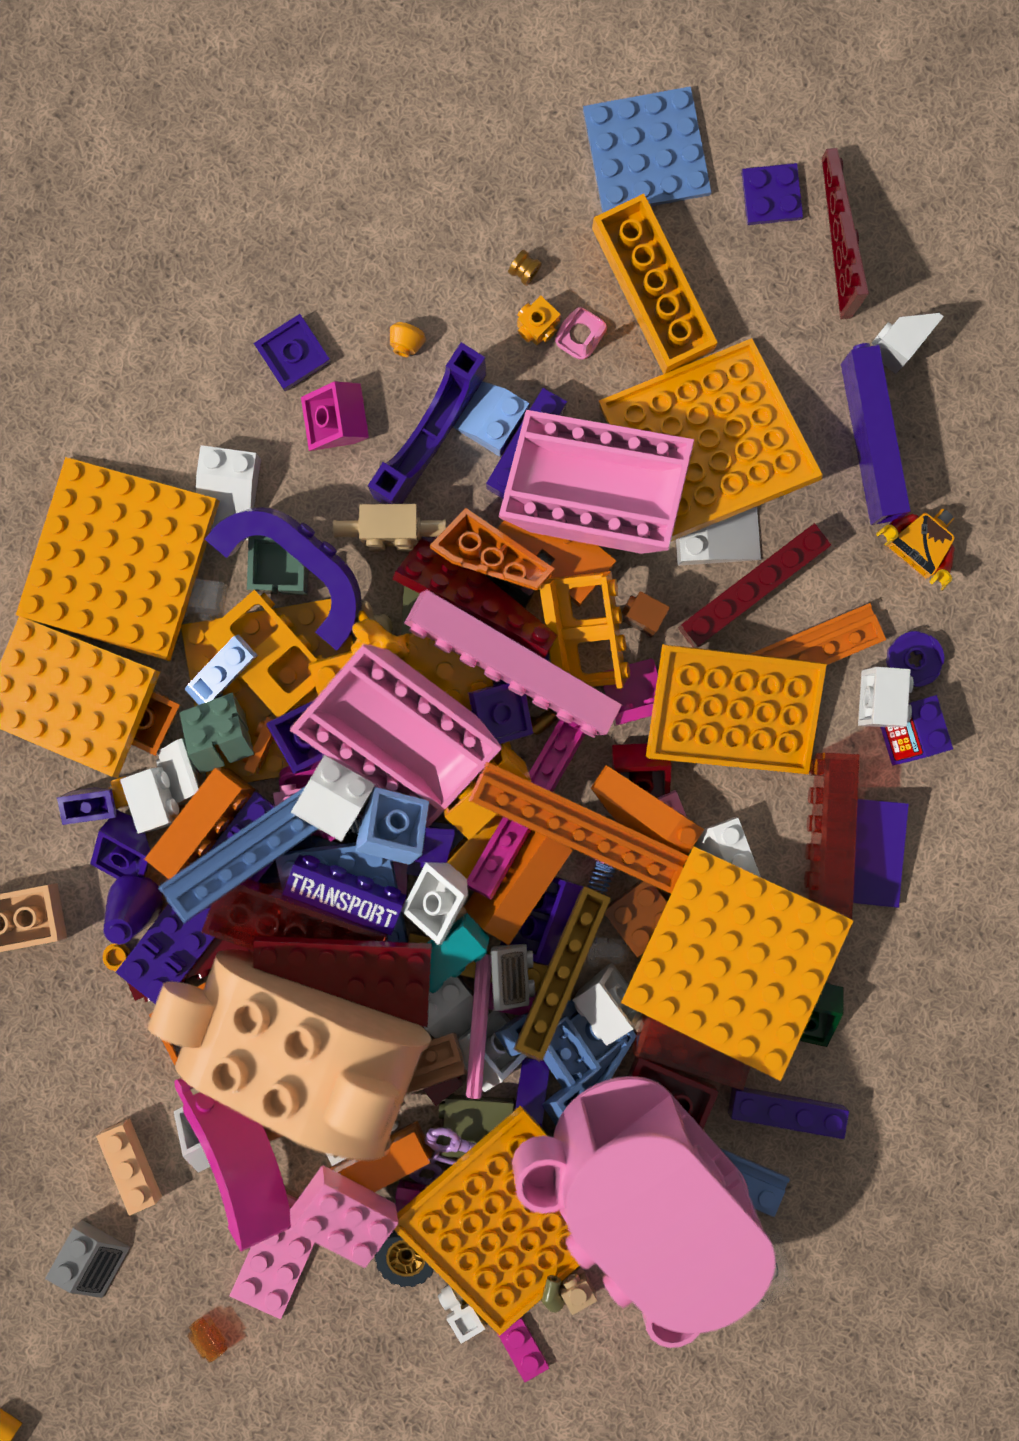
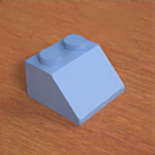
(492, 417)
(393, 826)

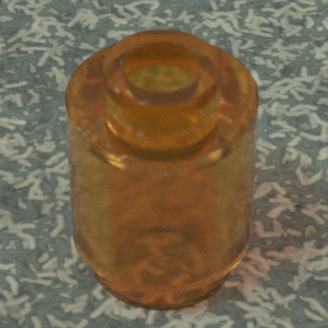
(207, 1339)

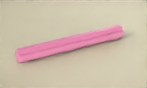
(479, 1027)

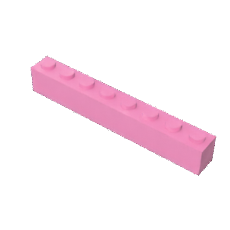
(511, 663)

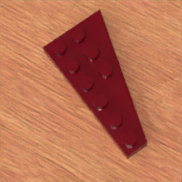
(844, 238)
(473, 594)
(369, 973)

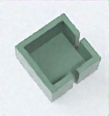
(274, 568)
(213, 723)

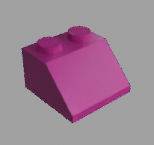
(334, 416)

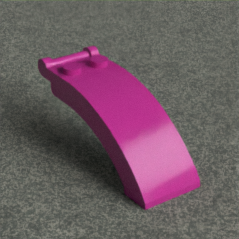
(241, 1165)

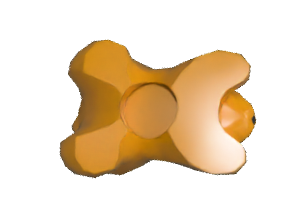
(374, 634)

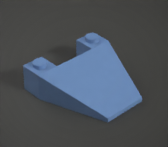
(573, 1056)

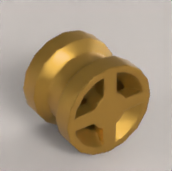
(524, 267)

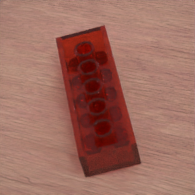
(832, 831)
(263, 911)

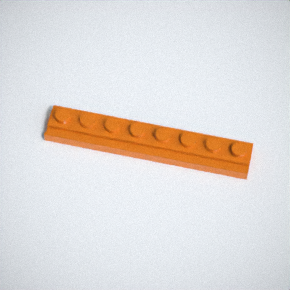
(830, 639)
(578, 827)

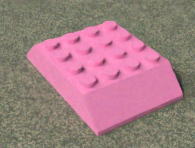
(596, 482)
(397, 730)

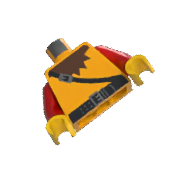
(923, 544)

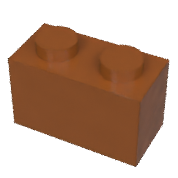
(644, 613)

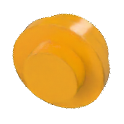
(115, 955)

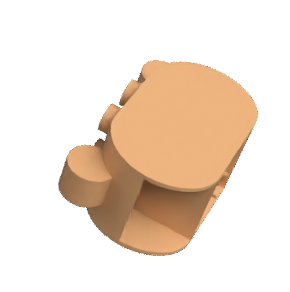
(292, 1055)

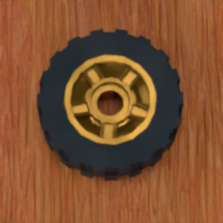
(399, 1267)

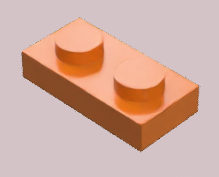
(260, 749)

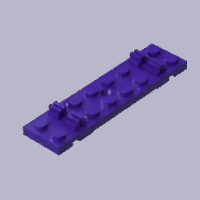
(173, 946)

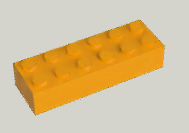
(654, 284)

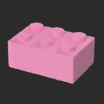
(343, 1216)

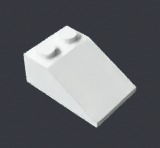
(228, 477)
(722, 542)

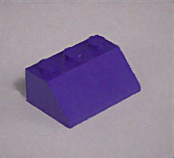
(548, 919)

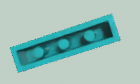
(461, 946)

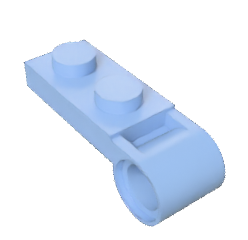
(221, 671)

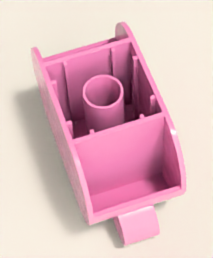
(650, 1208)

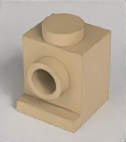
(577, 1291)

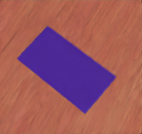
(879, 852)

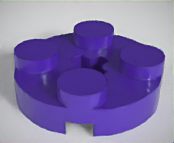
(922, 644)

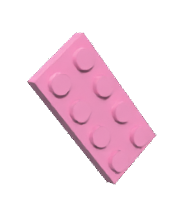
(273, 1271)

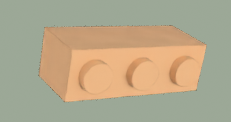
(129, 1166)

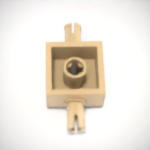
(389, 526)

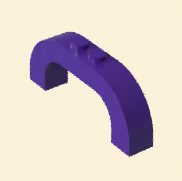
(308, 550)

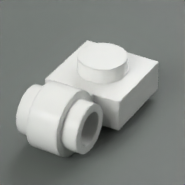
(464, 1318)

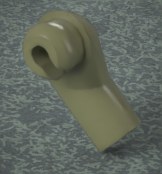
(551, 1298)

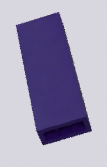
(875, 434)

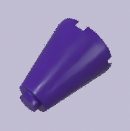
(131, 907)

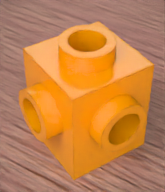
(538, 321)

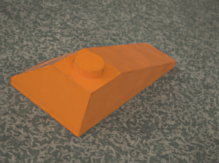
(483, 548)
(644, 812)

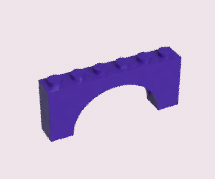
(460, 381)

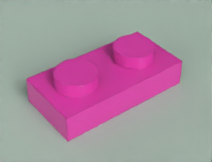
(524, 1350)

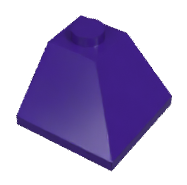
(120, 848)

